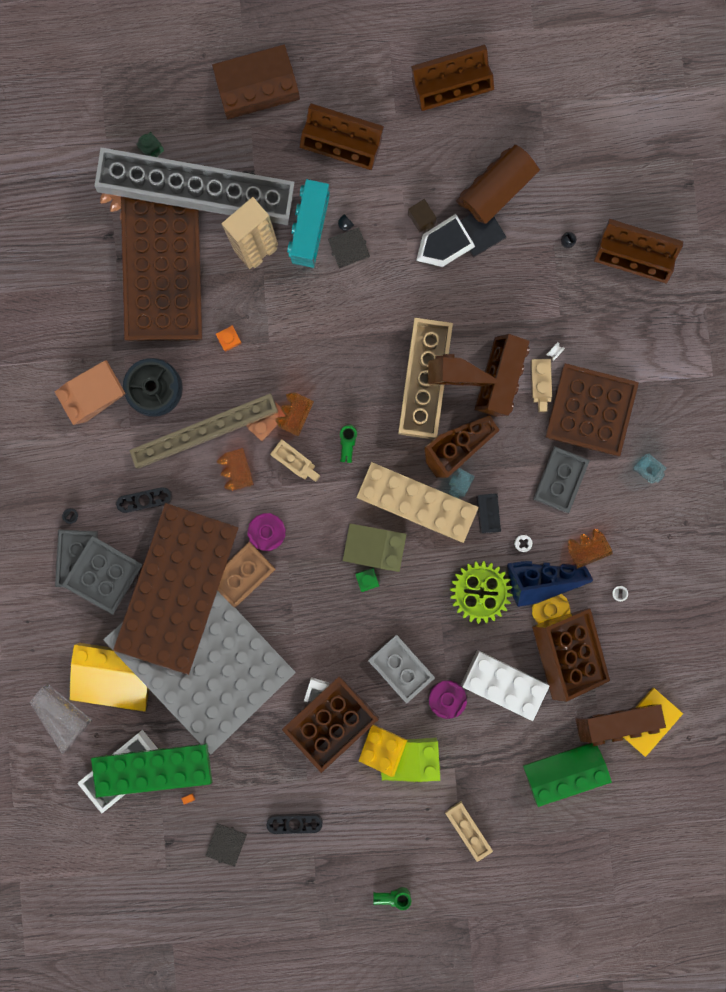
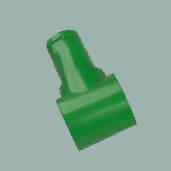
(347, 443)
(392, 898)

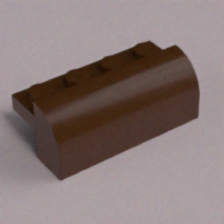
(452, 78)
(341, 136)
(498, 184)
(638, 251)

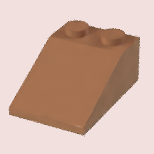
(90, 393)

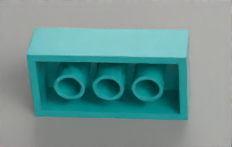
(309, 223)

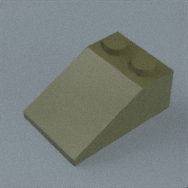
(374, 547)

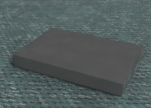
(561, 479)
(69, 548)

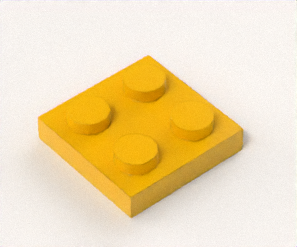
(382, 750)

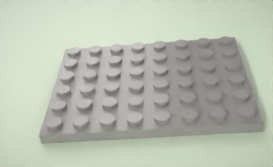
(227, 681)

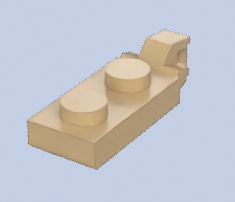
(541, 382)
(294, 461)

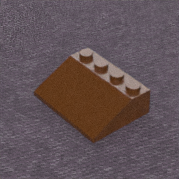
(256, 81)
(571, 655)
(330, 724)

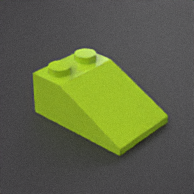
(418, 762)

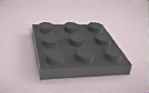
(102, 575)

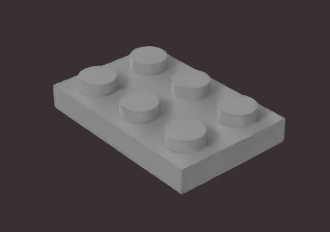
(401, 668)

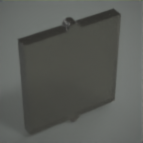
(349, 247)
(226, 845)

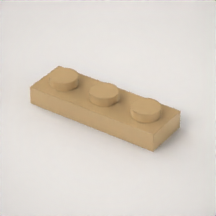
(468, 831)

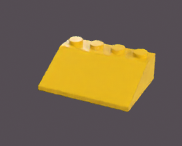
(105, 679)

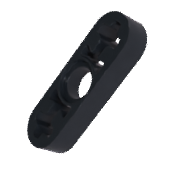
(131, 508)
(280, 819)

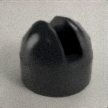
(345, 223)
(565, 242)
(74, 517)

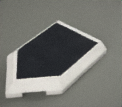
(444, 243)

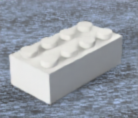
(505, 685)
(139, 742)

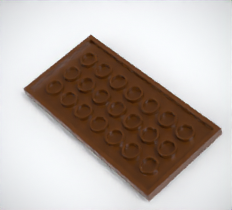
(160, 271)
(176, 589)

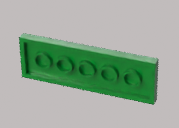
(151, 770)

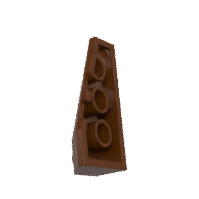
(456, 446)

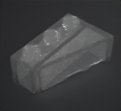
(59, 717)

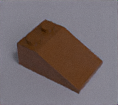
(457, 371)

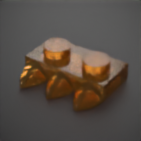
(294, 413)
(237, 469)
(589, 550)

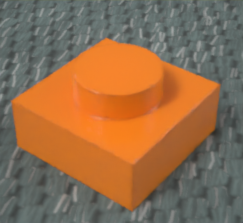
(228, 338)

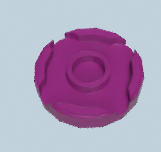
(266, 532)
(447, 699)

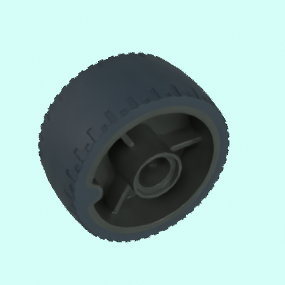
(167, 391)

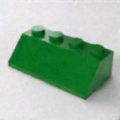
(566, 774)

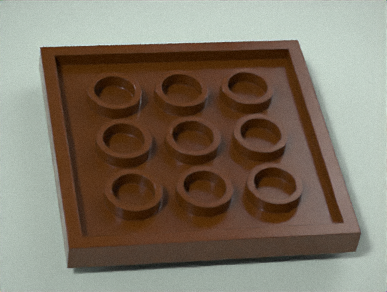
(591, 410)

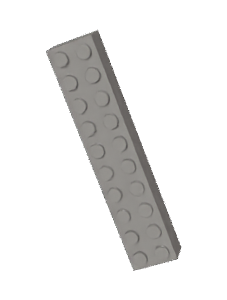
(190, 184)

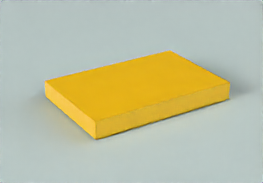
(671, 714)

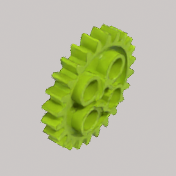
(482, 575)

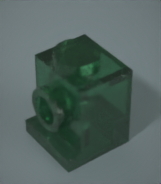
(148, 143)

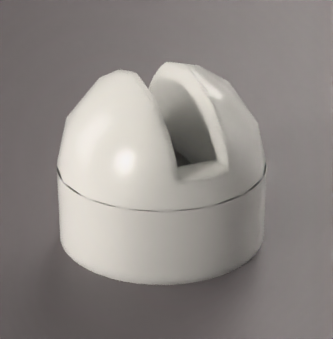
(616, 593)

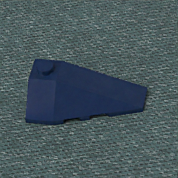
(538, 583)

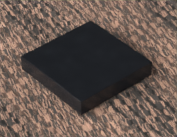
(481, 234)

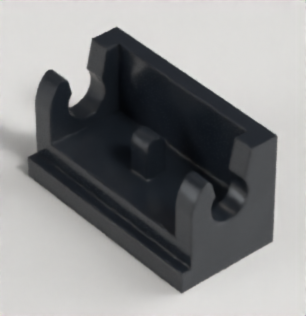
(488, 513)

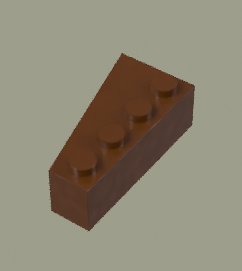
(621, 724)

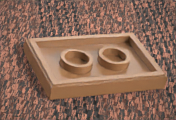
(244, 574)

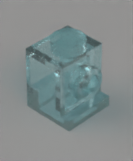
(657, 468)
(460, 483)

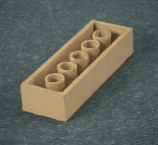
(251, 233)
(422, 400)
(417, 502)

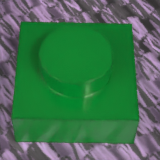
(367, 580)

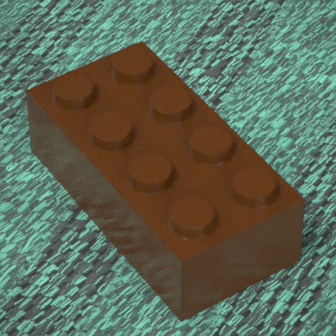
(507, 366)

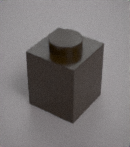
(422, 216)

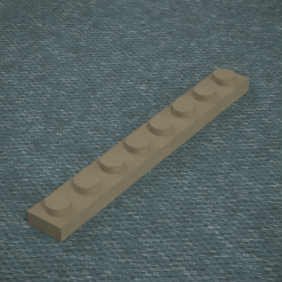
(204, 431)

